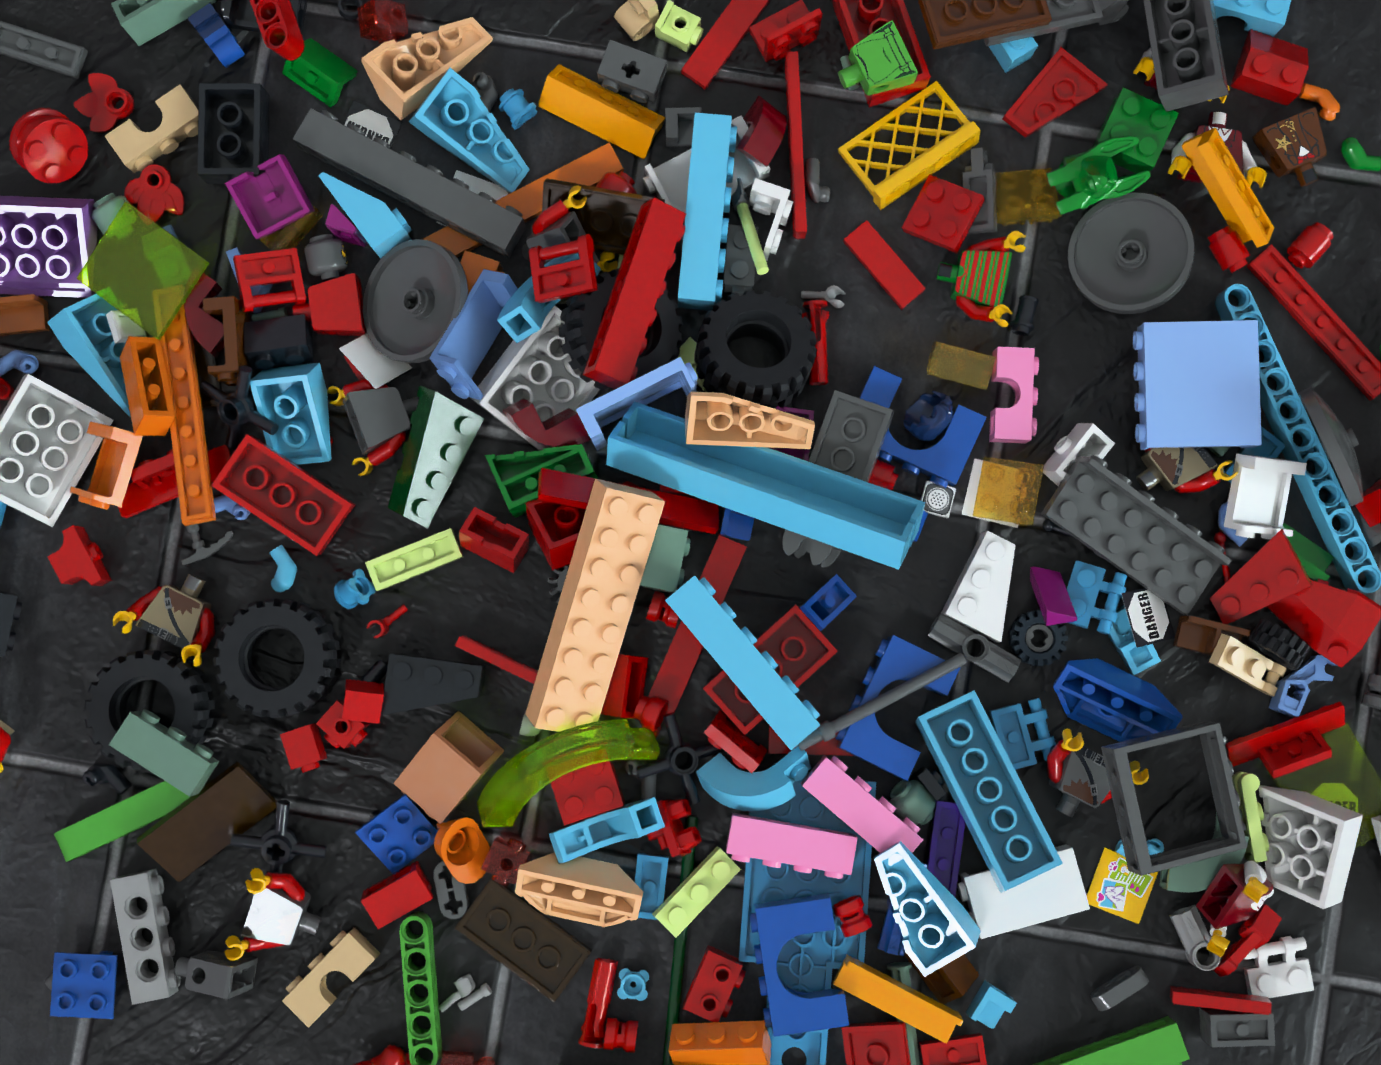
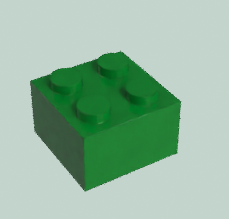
(1138, 117)

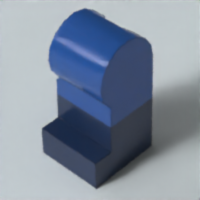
(216, 35)

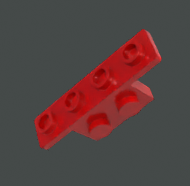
(156, 481)
(1290, 743)

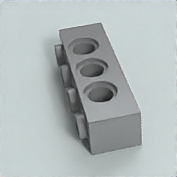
(131, 921)

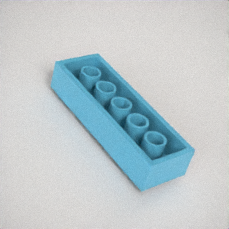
(705, 206)
(742, 662)
(988, 791)

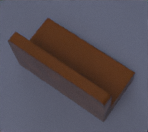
(950, 980)

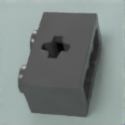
(622, 60)

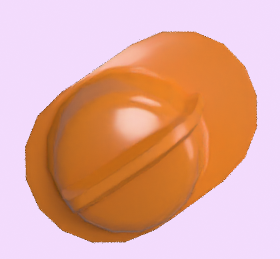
(462, 848)

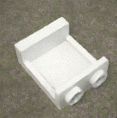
(1260, 495)

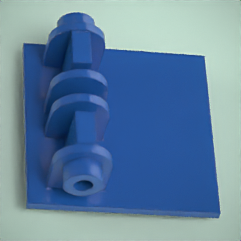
(398, 834)
(84, 985)

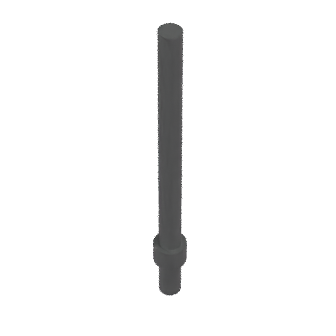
(827, 729)

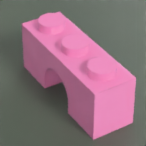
(1017, 369)

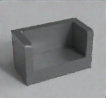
(1236, 1028)

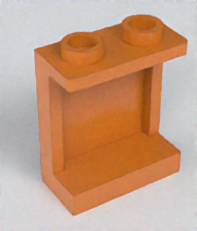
(112, 466)

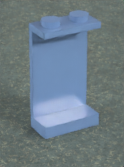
(472, 333)

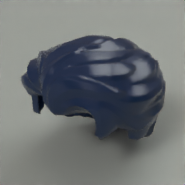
(929, 416)

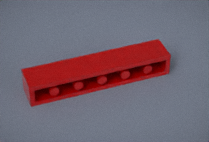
(635, 294)

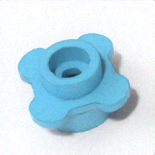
(639, 991)

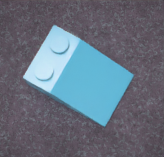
(371, 216)
(299, 405)

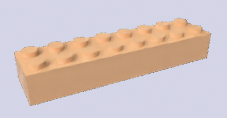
(594, 606)

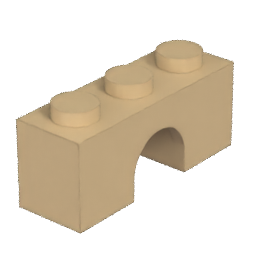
(141, 148)
(310, 996)

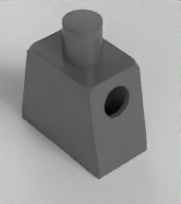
(216, 975)

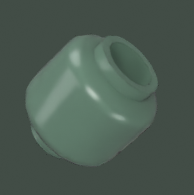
(106, 210)
(913, 801)

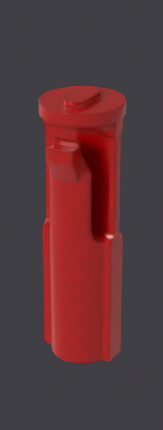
(819, 371)
(598, 1001)

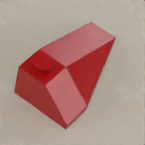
(1330, 619)

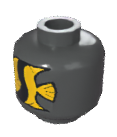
(325, 257)

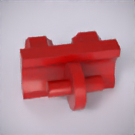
(673, 835)

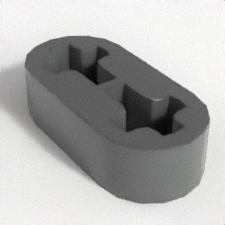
(444, 895)
(1119, 988)

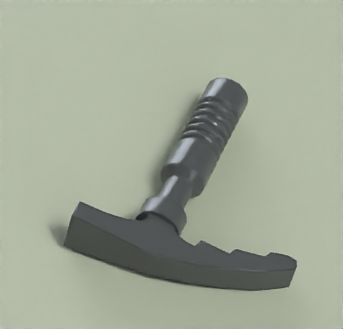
(199, 545)

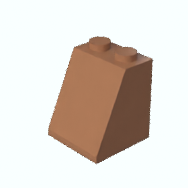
(448, 766)

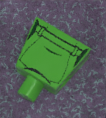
(879, 62)

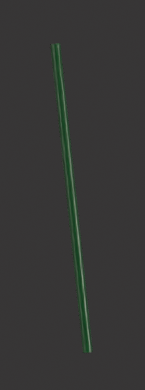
(678, 957)

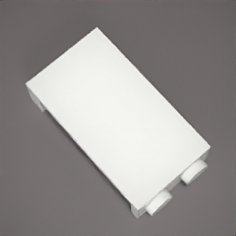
(672, 177)
(1032, 902)

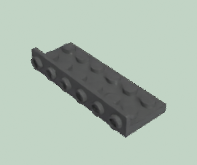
(1134, 533)

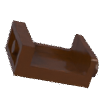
(231, 314)

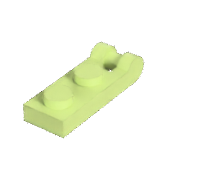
(1252, 814)

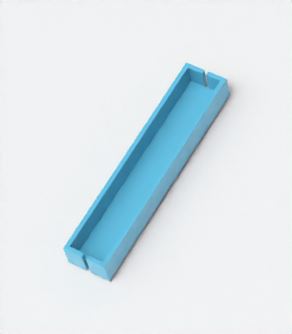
(768, 486)

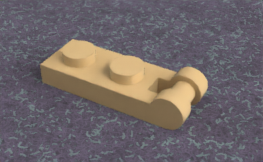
(1247, 664)

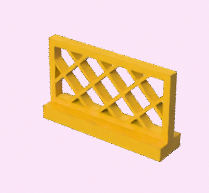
(927, 162)

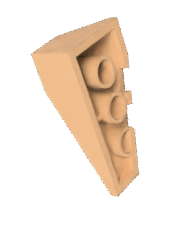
(422, 61)
(733, 421)

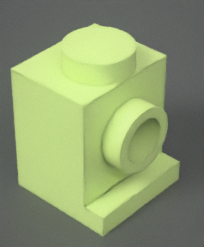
(678, 37)

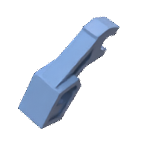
(1307, 672)

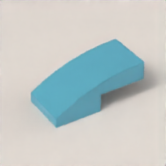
(1122, 638)

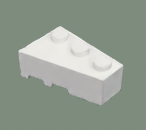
(983, 588)

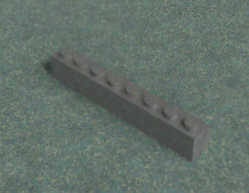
(410, 182)

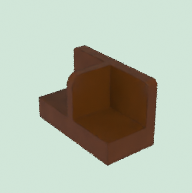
(1203, 634)

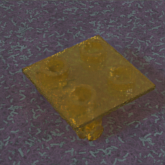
(1025, 197)
(1008, 491)

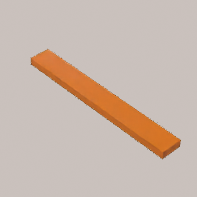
(528, 199)
(188, 425)

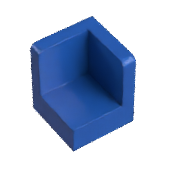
(736, 525)

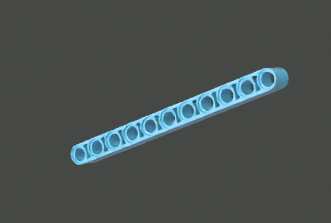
(1309, 450)

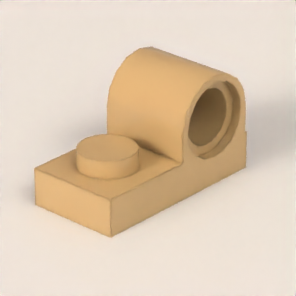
(637, 17)

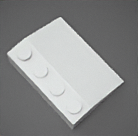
(535, 372)
(44, 448)

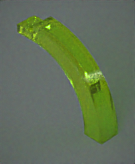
(556, 756)

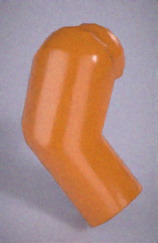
(1324, 98)

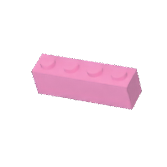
(858, 808)
(791, 844)

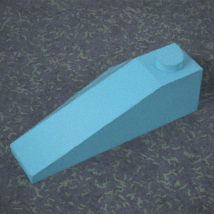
(464, 127)
(88, 339)
(928, 915)

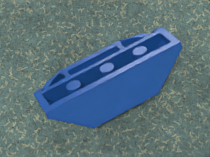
(1113, 700)

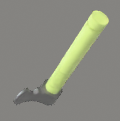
(741, 205)

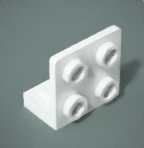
(771, 199)

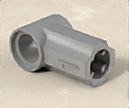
(1193, 936)

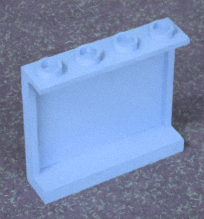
(1197, 384)
(641, 390)

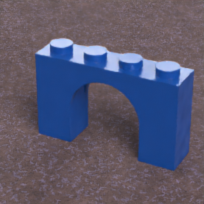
(940, 462)
(865, 738)
(791, 1009)

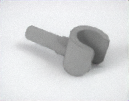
(828, 295)
(464, 985)

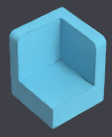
(990, 1005)

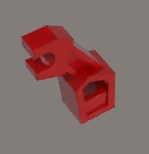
(1254, 934)

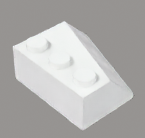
(1308, 844)

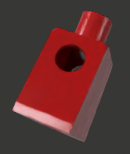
(335, 307)

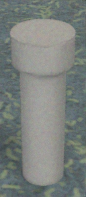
(484, 990)

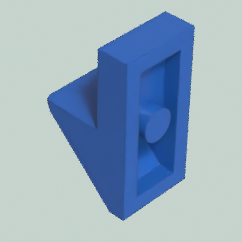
(828, 602)

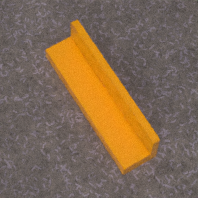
(600, 111)
(1228, 187)
(897, 999)

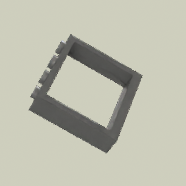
(1127, 808)

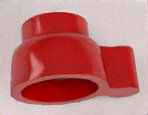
(650, 713)

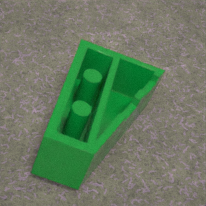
(519, 472)

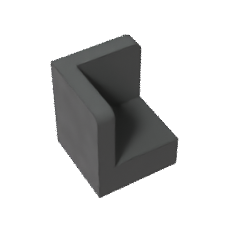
(680, 125)

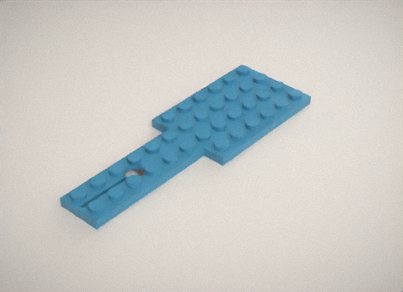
(809, 958)

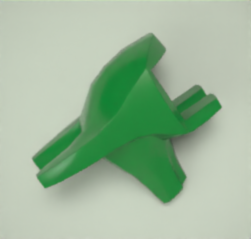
(1093, 176)

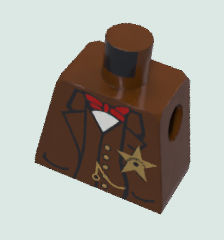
(1293, 146)

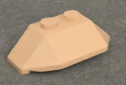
(580, 890)

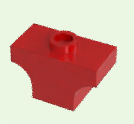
(79, 559)

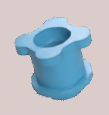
(517, 107)
(354, 590)

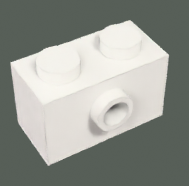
(1082, 441)

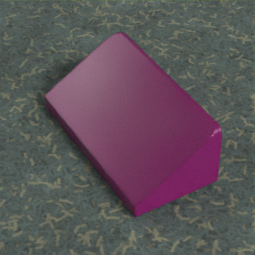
(343, 228)
(1052, 596)

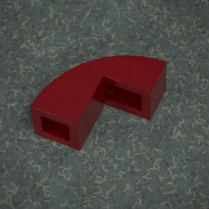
(764, 132)
(203, 326)
(557, 431)

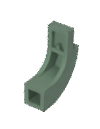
(1199, 874)

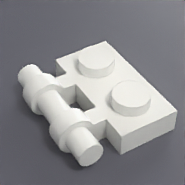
(1279, 977)

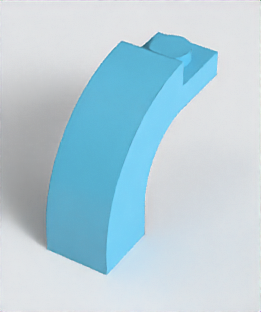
(521, 313)
(753, 790)
(607, 828)

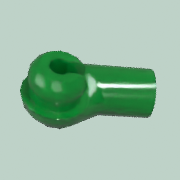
(1357, 158)

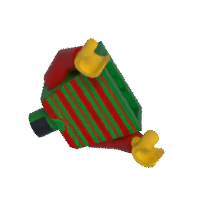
(982, 277)

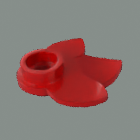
(101, 103)
(154, 199)

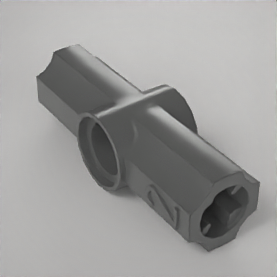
(991, 657)

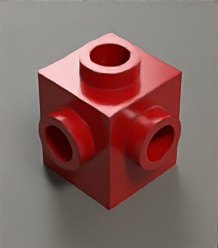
(334, 728)

